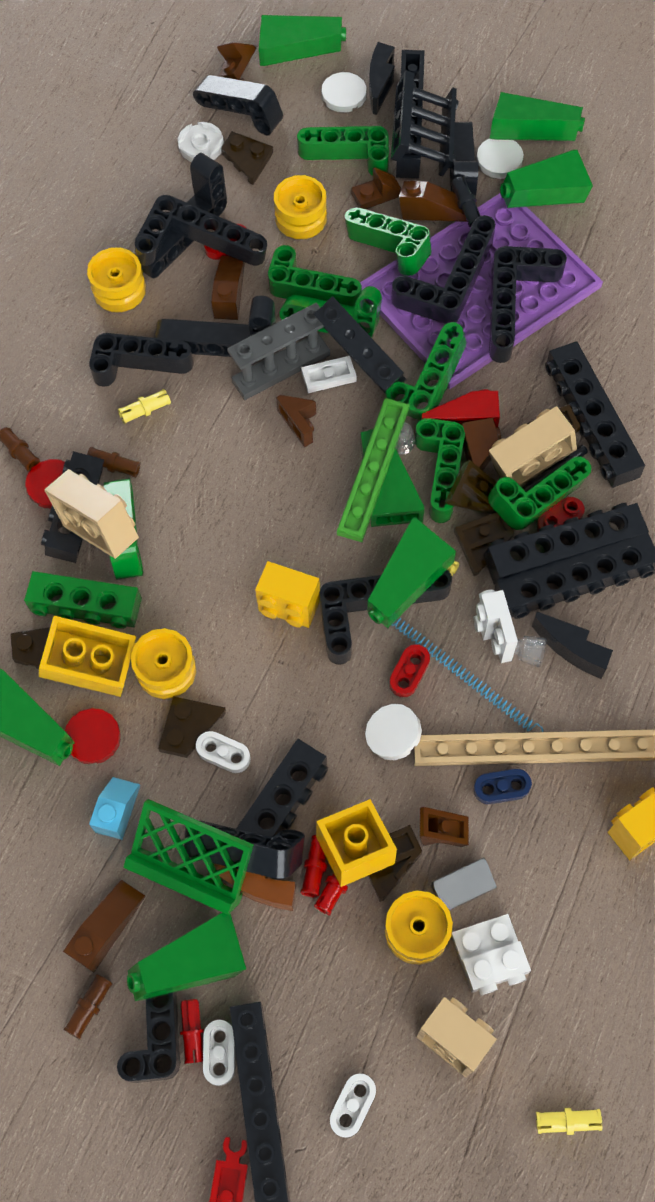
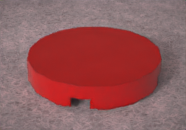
(40, 478)
(94, 735)

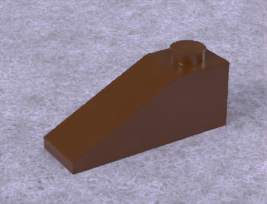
(429, 202)
(227, 288)
(104, 926)

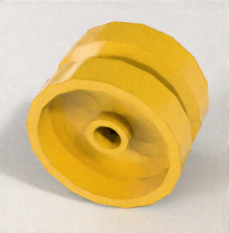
(300, 207)
(116, 279)
(163, 663)
(425, 911)

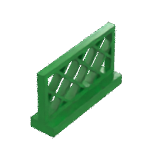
(186, 879)

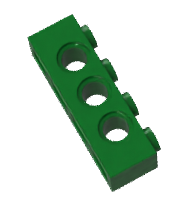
(45, 586)

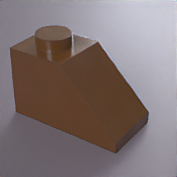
(479, 439)

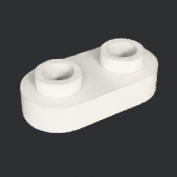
(224, 752)
(218, 1053)
(352, 1105)

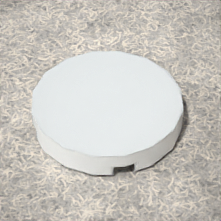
(343, 92)
(200, 139)
(499, 157)
(393, 731)

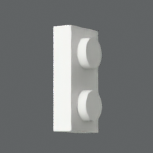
(328, 374)

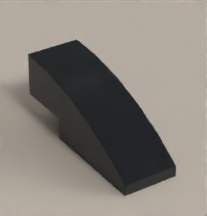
(381, 75)
(572, 644)

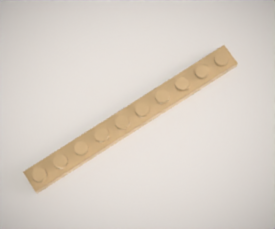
(535, 747)

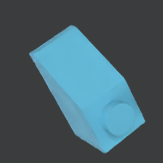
(114, 808)

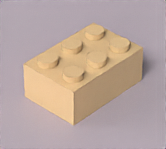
(534, 447)
(92, 513)
(457, 1036)

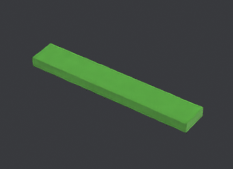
(373, 470)

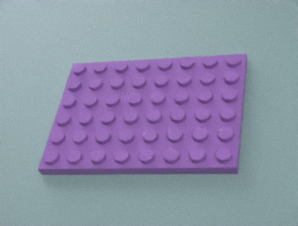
(535, 301)

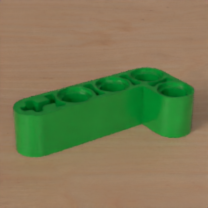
(346, 143)
(406, 239)
(287, 280)
(360, 312)
(433, 371)
(447, 449)
(547, 491)
(129, 562)

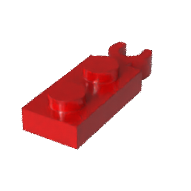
(230, 1175)

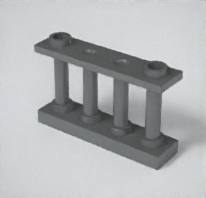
(284, 363)

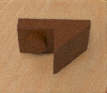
(237, 58)
(377, 191)
(297, 414)
(443, 827)

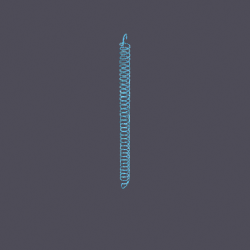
(469, 679)

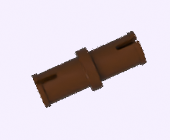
(18, 448)
(115, 462)
(88, 1006)

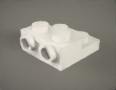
(496, 624)
(491, 955)

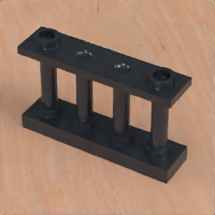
(404, 125)
(359, 345)

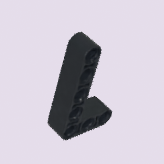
(208, 195)
(197, 231)
(520, 265)
(433, 300)
(216, 337)
(348, 603)

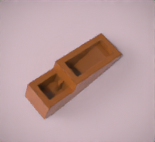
(263, 890)

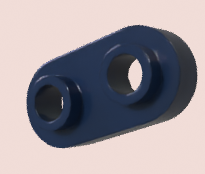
(501, 786)

